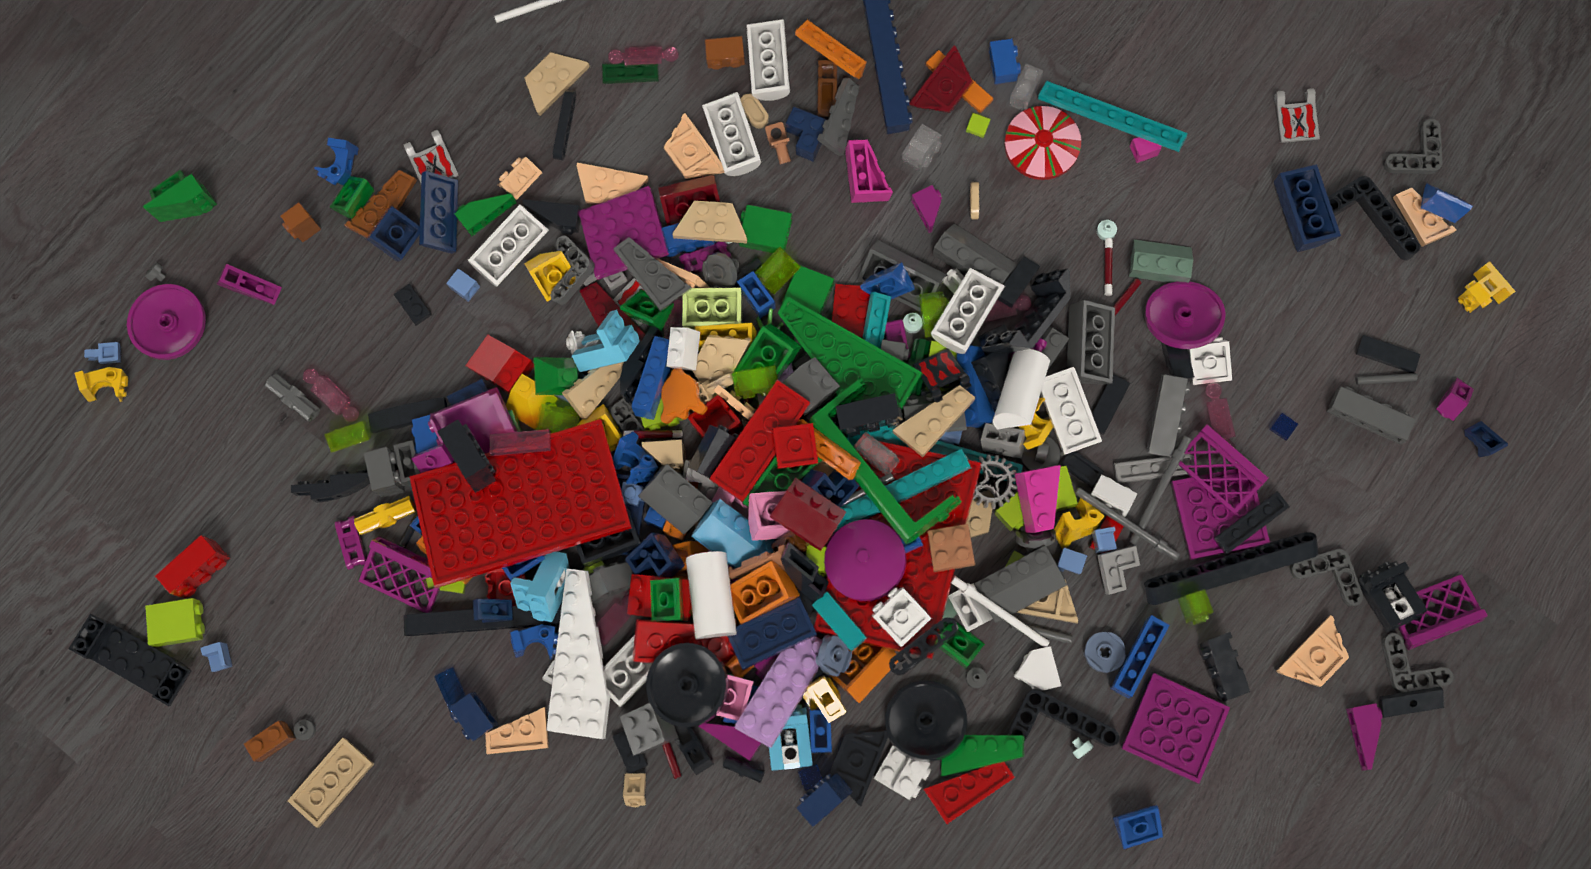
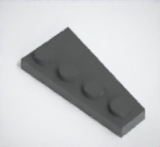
(839, 122)
(655, 279)

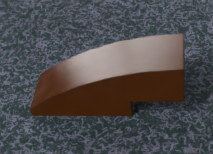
(826, 86)

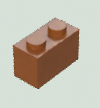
(725, 52)
(299, 223)
(269, 741)

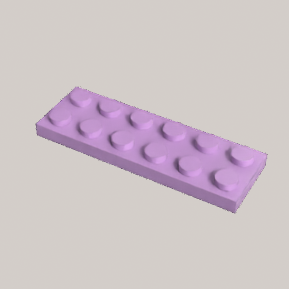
(780, 692)

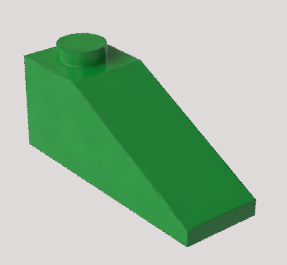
(480, 213)

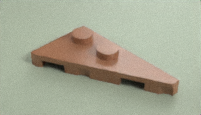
(756, 562)

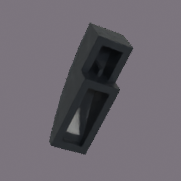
(1178, 362)
(803, 573)
(692, 749)

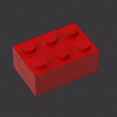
(192, 567)

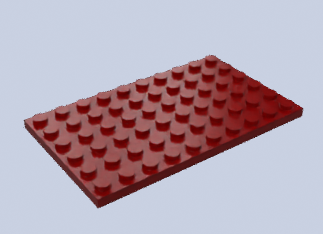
(530, 510)
(919, 580)

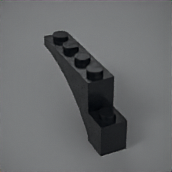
(992, 369)

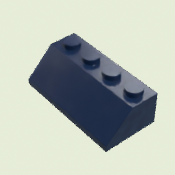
(1306, 207)

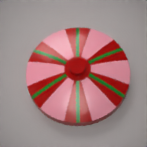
(1042, 142)

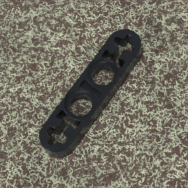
(564, 125)
(921, 643)

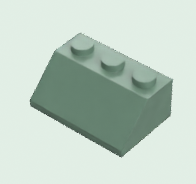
(1161, 262)

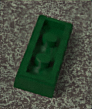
(629, 73)

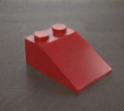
(499, 364)
(640, 596)

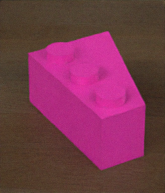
(864, 174)
(1038, 497)

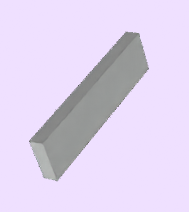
(1148, 469)

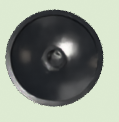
(687, 685)
(926, 721)

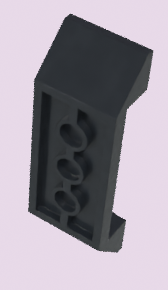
(1052, 295)
(131, 658)

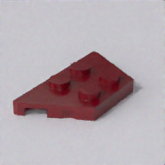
(945, 85)

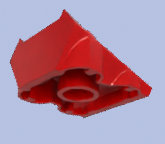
(499, 585)

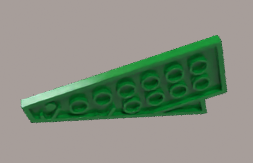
(848, 355)

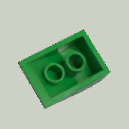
(180, 201)
(770, 349)

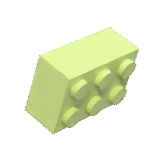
(712, 307)

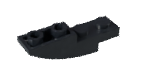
(635, 364)
(340, 486)

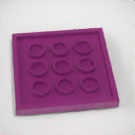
(615, 221)
(1205, 517)
(1175, 728)

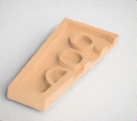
(746, 409)

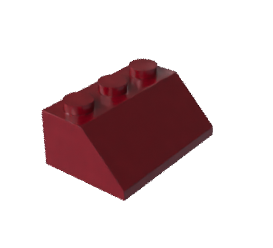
(679, 197)
(807, 514)

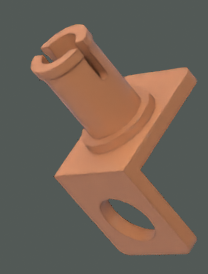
(780, 143)

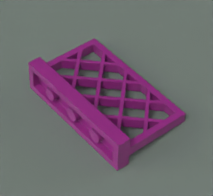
(1234, 458)
(404, 558)
(1448, 625)

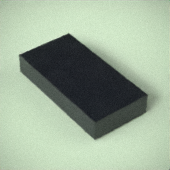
(1082, 468)

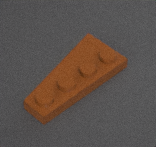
(392, 194)

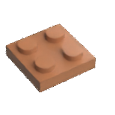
(951, 548)

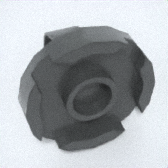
(720, 270)
(1041, 456)
(1035, 540)

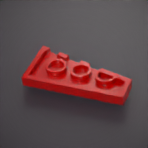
(963, 792)

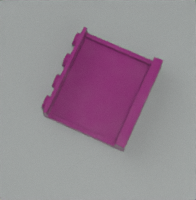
(482, 414)

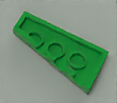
(981, 751)

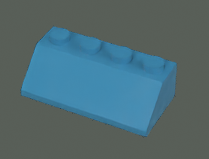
(729, 532)

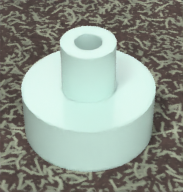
(1106, 229)
(912, 327)
(1082, 748)

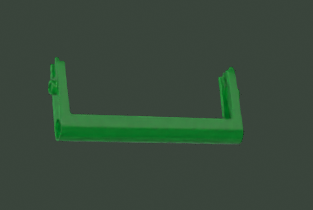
(869, 482)

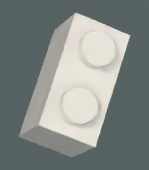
(683, 348)
(1113, 495)
(969, 610)

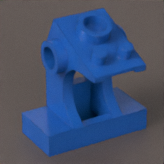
(344, 160)
(628, 453)
(523, 638)

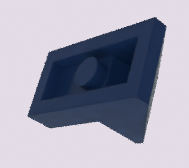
(1485, 439)
(492, 610)

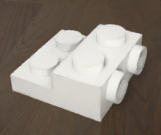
(1211, 362)
(900, 615)
(902, 773)

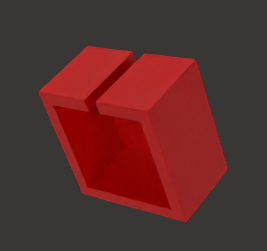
(717, 413)

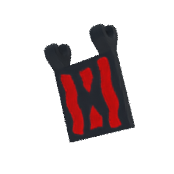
(941, 370)

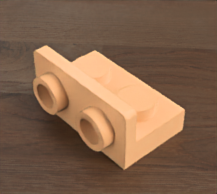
(520, 177)

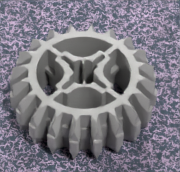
(995, 490)

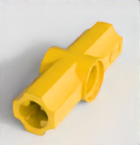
(385, 515)

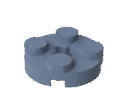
(1116, 651)
(825, 659)

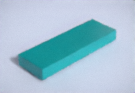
(839, 621)

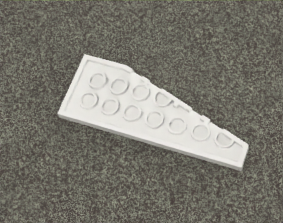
(579, 682)

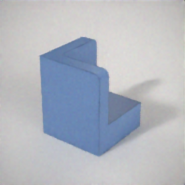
(463, 285)
(1104, 540)
(1071, 561)
(217, 655)

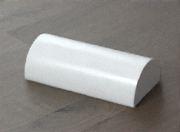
(768, 60)
(732, 135)
(507, 245)
(966, 311)
(1021, 389)
(710, 595)
(624, 674)

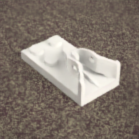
(1069, 411)

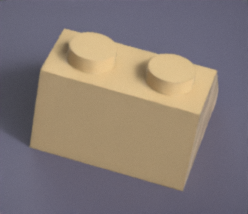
(667, 452)

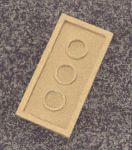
(330, 782)

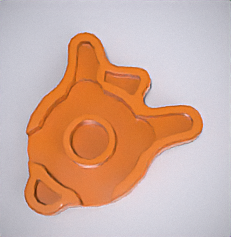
(679, 396)

